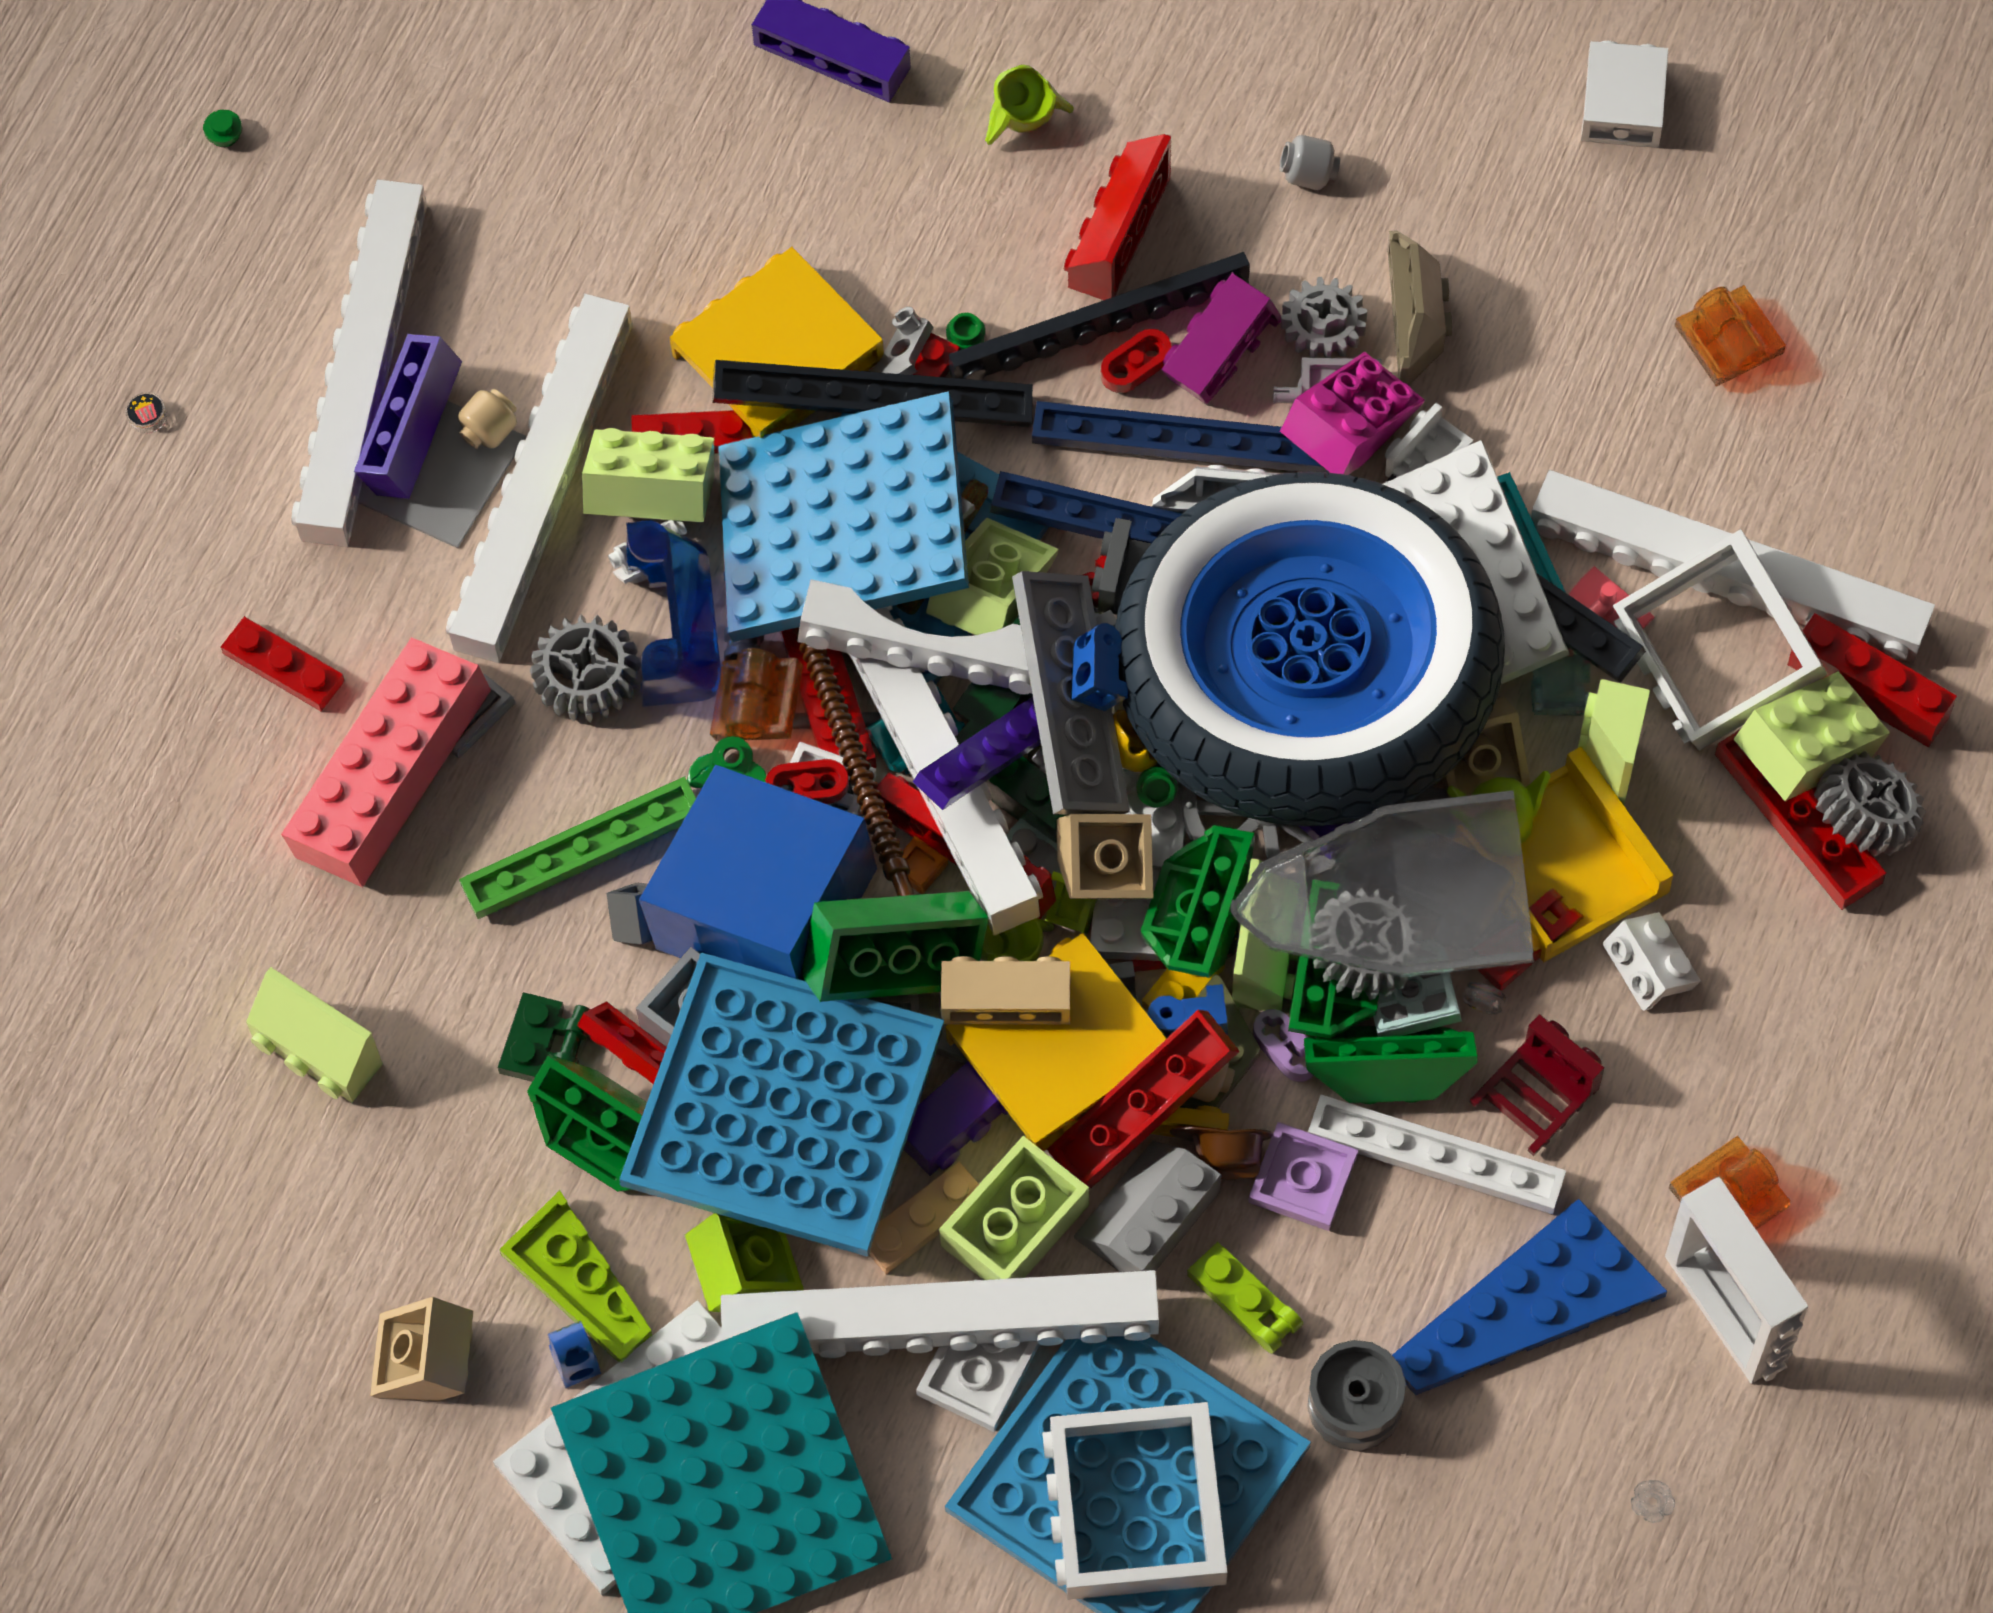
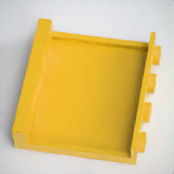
(782, 319)
(1589, 854)
(1061, 1071)

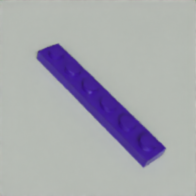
(981, 756)

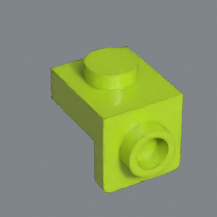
(1070, 912)

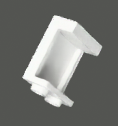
(1624, 94)

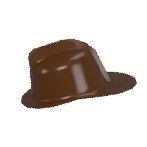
(1230, 1153)

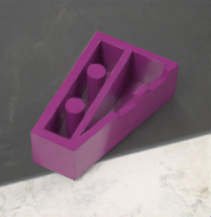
(1220, 338)

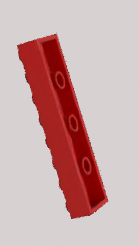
(812, 704)
(912, 816)
(1836, 866)
(1144, 1099)

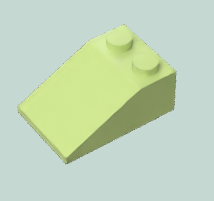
(993, 558)

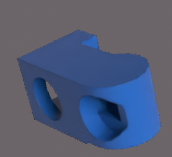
(1097, 668)
(1171, 1013)
(572, 1353)

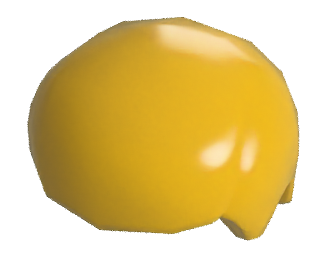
(1132, 751)

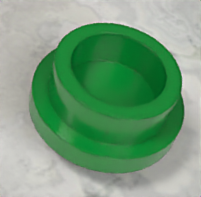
(222, 128)
(965, 330)
(1156, 787)

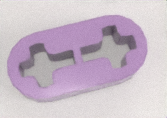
(1279, 1051)

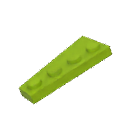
(572, 1273)

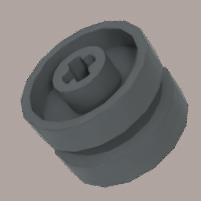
(1351, 1370)

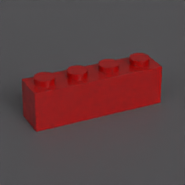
(1886, 686)

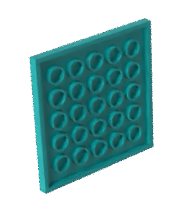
(722, 1477)

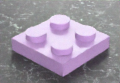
(1303, 1176)

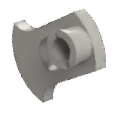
(910, 331)

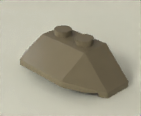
(1416, 306)

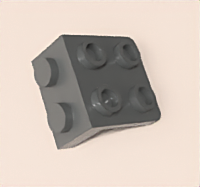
(1120, 563)

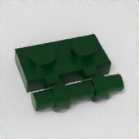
(533, 1034)

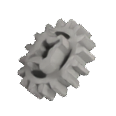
(1326, 322)

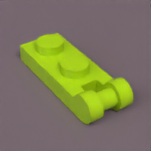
(1243, 1297)

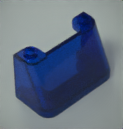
(689, 662)

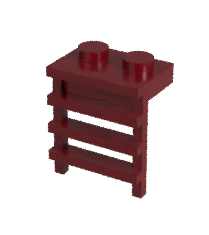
(1559, 1065)

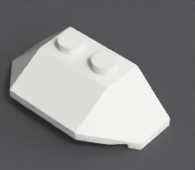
(1201, 484)

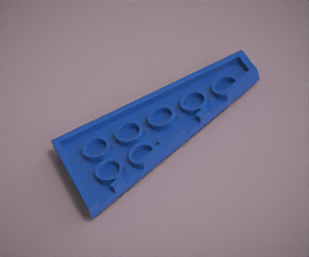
(1540, 1293)

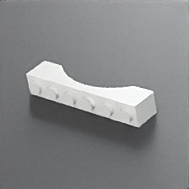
(843, 622)

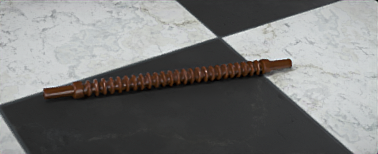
(895, 866)

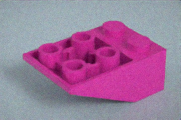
(1350, 414)

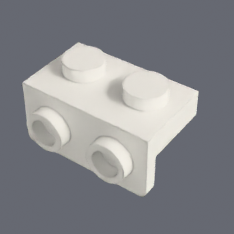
(1426, 441)
(1650, 959)

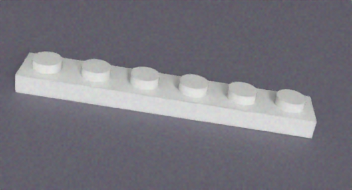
(1439, 1154)

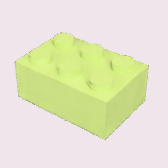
(648, 475)
(1808, 733)
(1014, 1214)

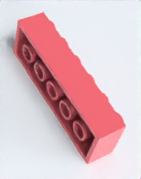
(386, 762)

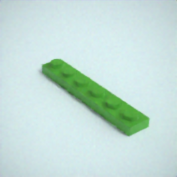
(578, 848)

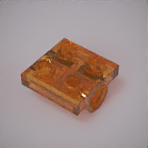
(1729, 333)
(756, 696)
(1746, 1176)

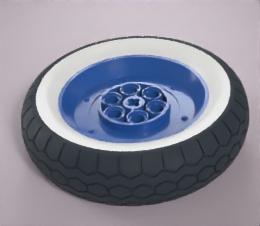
(1345, 741)

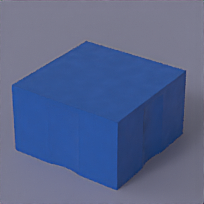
(750, 870)

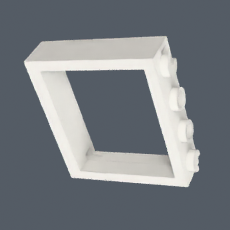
(1682, 578)
(1716, 1220)
(1143, 1579)

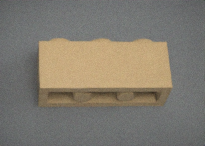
(1005, 991)

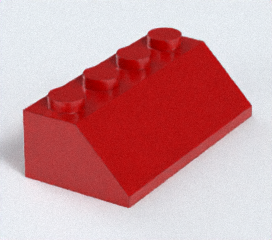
(1120, 217)

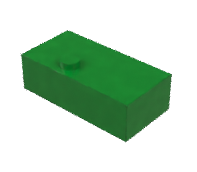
(889, 944)

